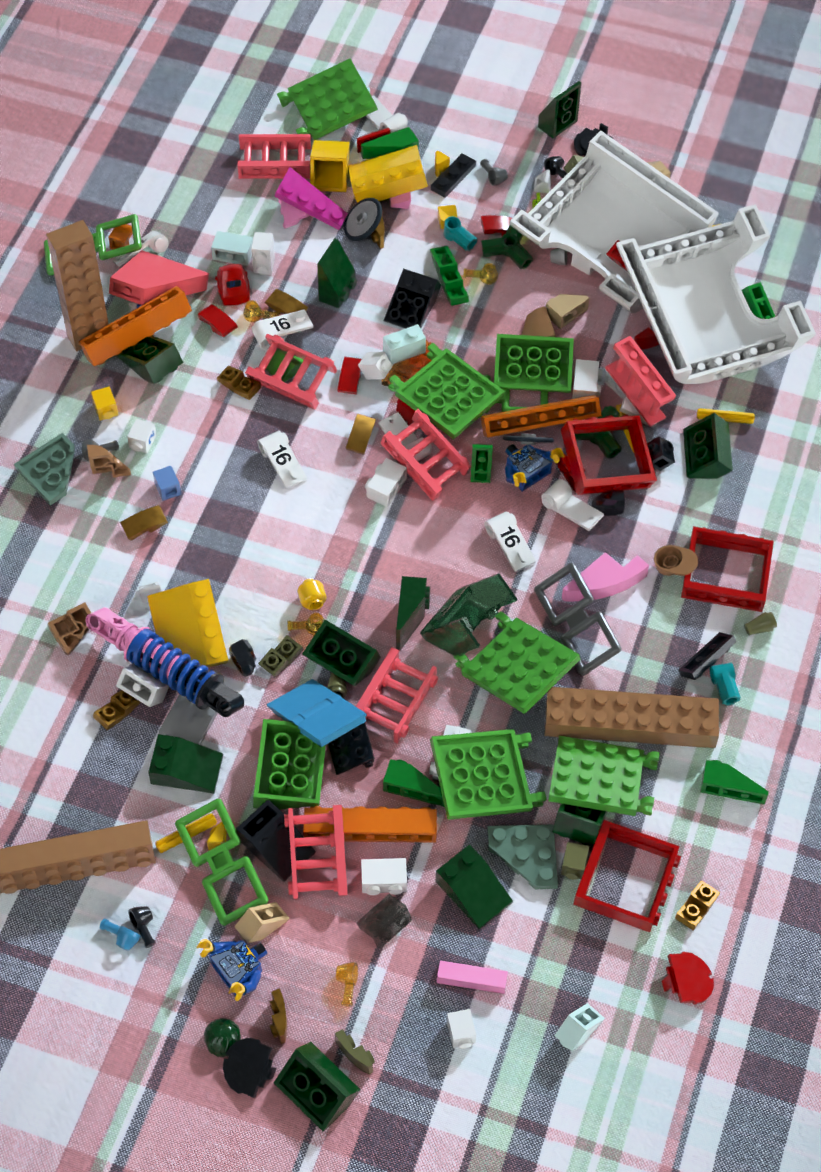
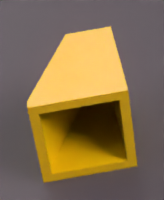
(329, 165)

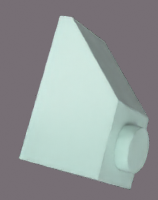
(578, 1027)

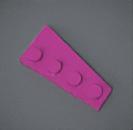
(307, 198)

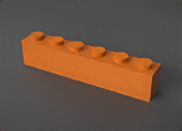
(135, 326)
(540, 416)
(379, 824)

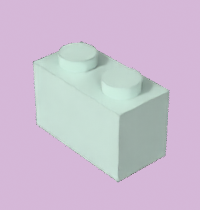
(232, 248)
(404, 344)

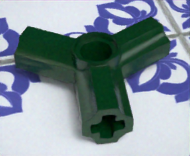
(500, 247)
(604, 439)

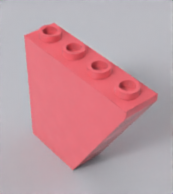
(152, 275)

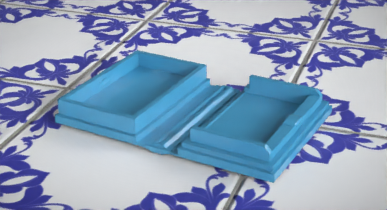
(317, 712)

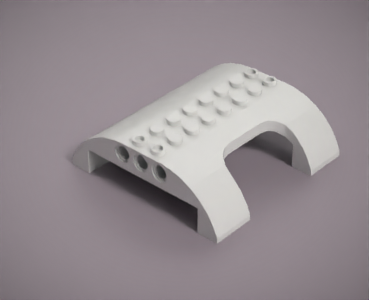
(609, 200)
(699, 306)

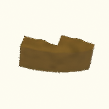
(378, 234)
(284, 303)
(238, 383)
(360, 434)
(144, 521)
(116, 710)
(697, 905)
(279, 1020)

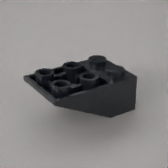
(412, 299)
(270, 841)

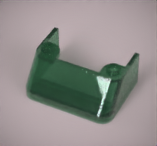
(463, 611)

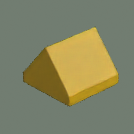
(442, 162)

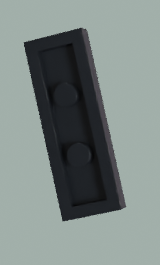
(453, 175)
(707, 656)

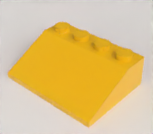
(388, 175)
(190, 622)

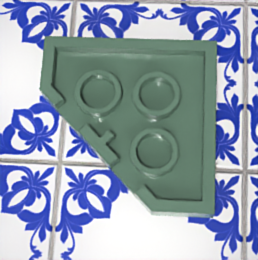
(49, 468)
(527, 851)

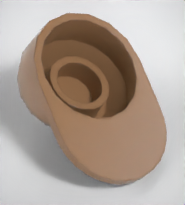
(675, 560)

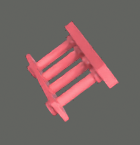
(273, 169)
(640, 381)
(291, 389)
(418, 471)
(383, 679)
(336, 862)

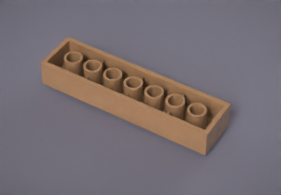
(77, 281)
(632, 717)
(75, 856)

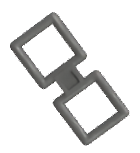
(577, 617)

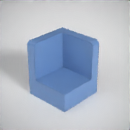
(166, 483)

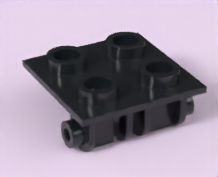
(352, 750)

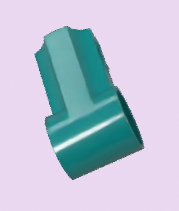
(455, 232)
(724, 678)

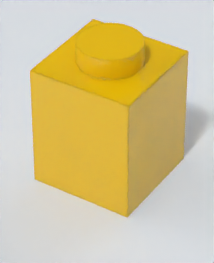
(104, 403)

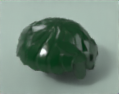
(221, 1035)

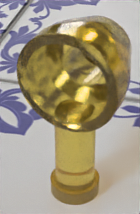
(487, 274)
(253, 312)
(311, 626)
(347, 974)

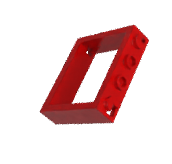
(609, 423)
(724, 595)
(640, 841)

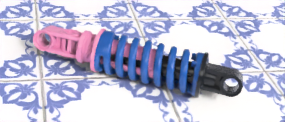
(166, 663)

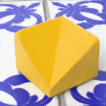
(445, 212)
(217, 836)

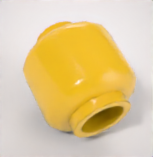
(312, 594)

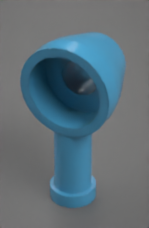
(125, 937)

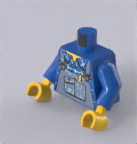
(529, 465)
(235, 964)

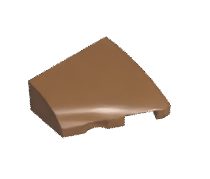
(538, 324)
(103, 461)
(70, 627)

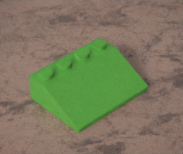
(534, 363)
(288, 767)

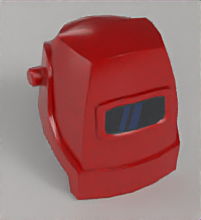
(233, 284)

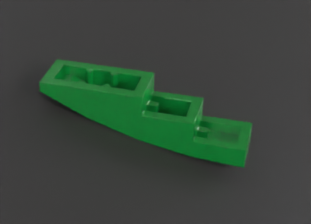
(449, 275)

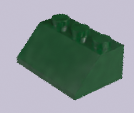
(708, 448)
(341, 653)
(316, 1085)

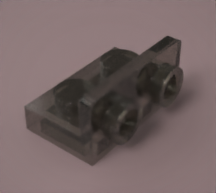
(385, 920)

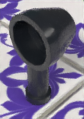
(555, 166)
(140, 918)

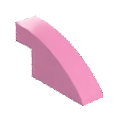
(606, 578)

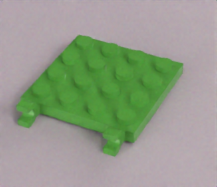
(330, 99)
(448, 392)
(518, 664)
(483, 774)
(601, 776)

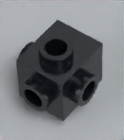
(661, 453)

